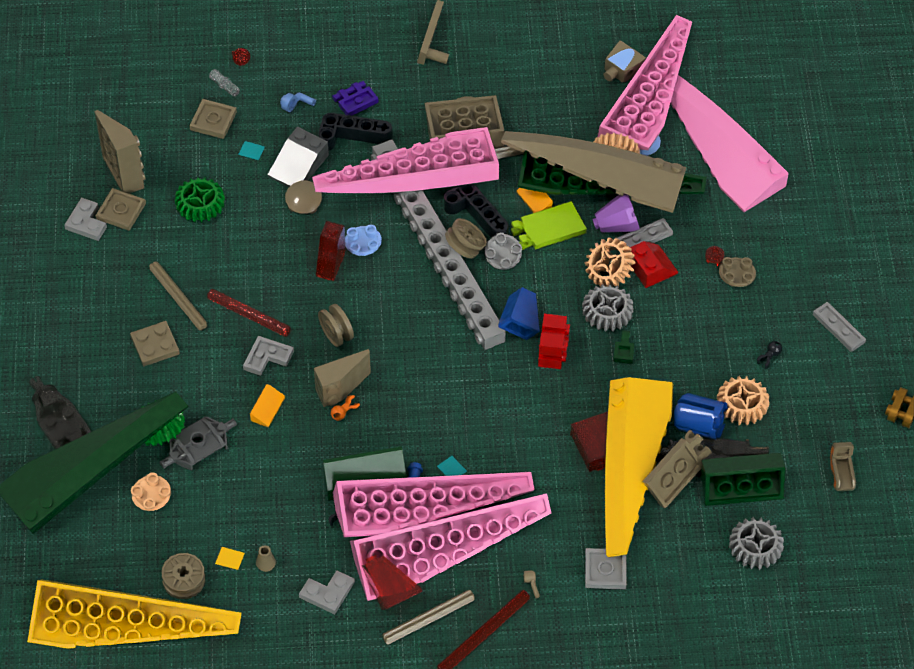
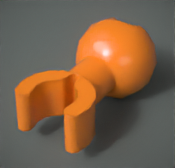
(340, 411)

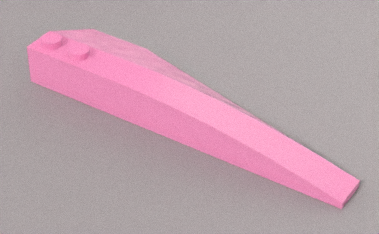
(647, 98)
(734, 157)
(442, 162)
(399, 503)
(440, 544)

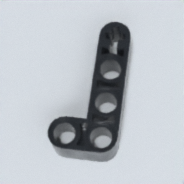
(353, 128)
(471, 199)

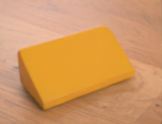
(535, 200)
(267, 406)

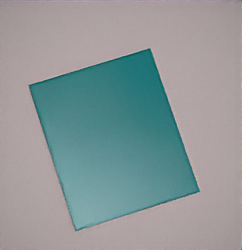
(251, 150)
(451, 467)

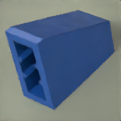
(521, 314)

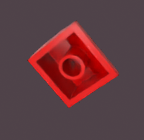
(651, 263)

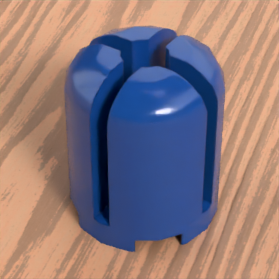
(700, 415)

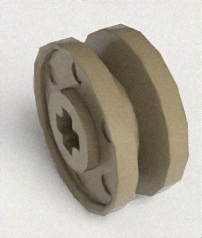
(465, 238)
(335, 325)
(181, 565)

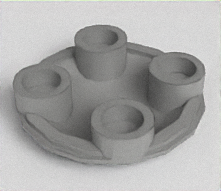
(503, 251)

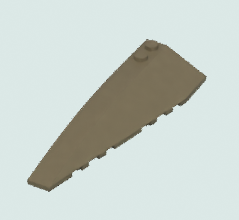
(637, 175)

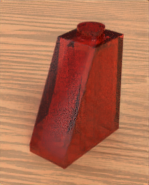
(330, 250)
(590, 440)
(388, 581)

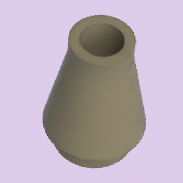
(265, 559)

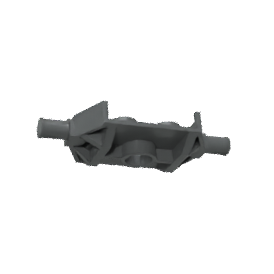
(187, 453)

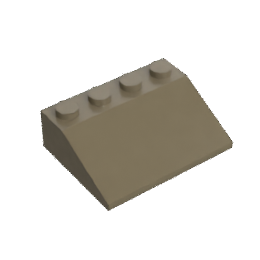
(465, 115)
(120, 153)

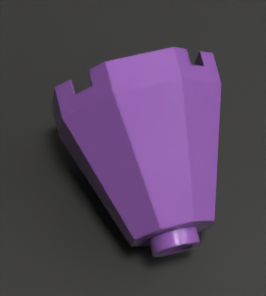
(616, 216)

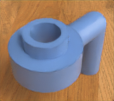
(289, 101)

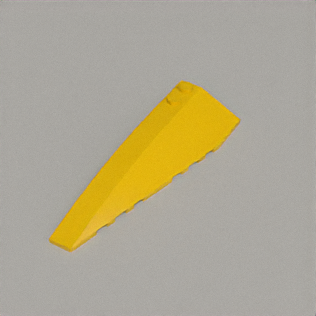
(634, 437)
(90, 616)

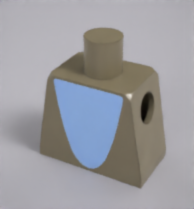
(622, 62)

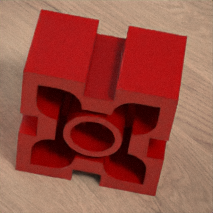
(553, 341)

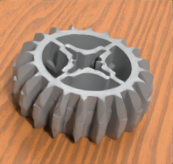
(605, 313)
(747, 549)

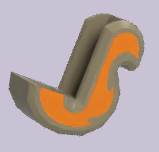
(842, 466)

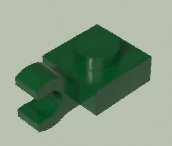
(624, 350)

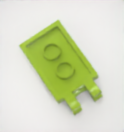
(549, 226)

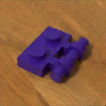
(356, 102)

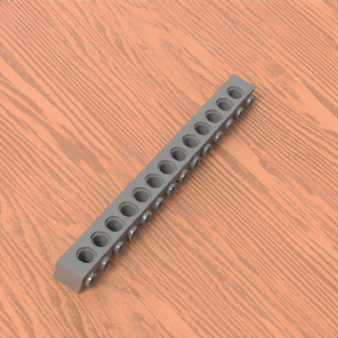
(432, 235)

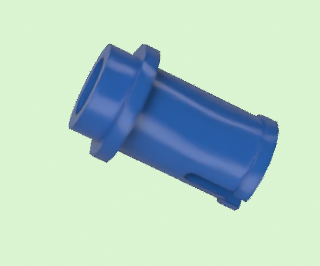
(414, 470)

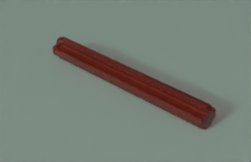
(249, 312)

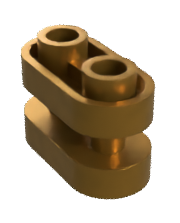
(894, 411)

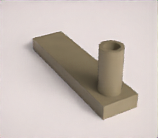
(426, 51)

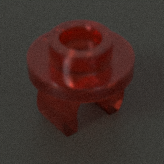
(241, 56)
(714, 254)

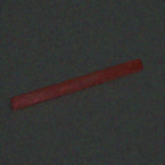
(484, 631)

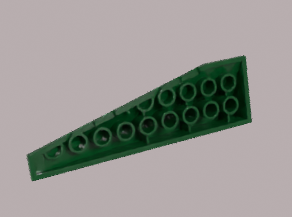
(550, 179)
(59, 477)

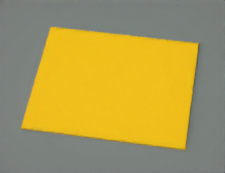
(229, 558)

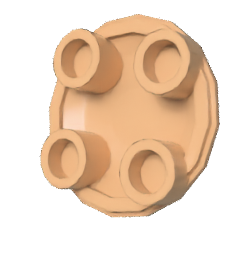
(151, 492)

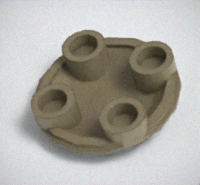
(302, 197)
(737, 271)

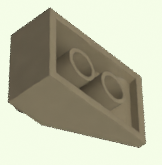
(341, 377)

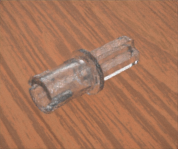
(224, 82)

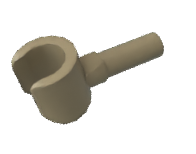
(529, 576)

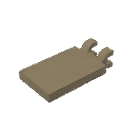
(676, 469)

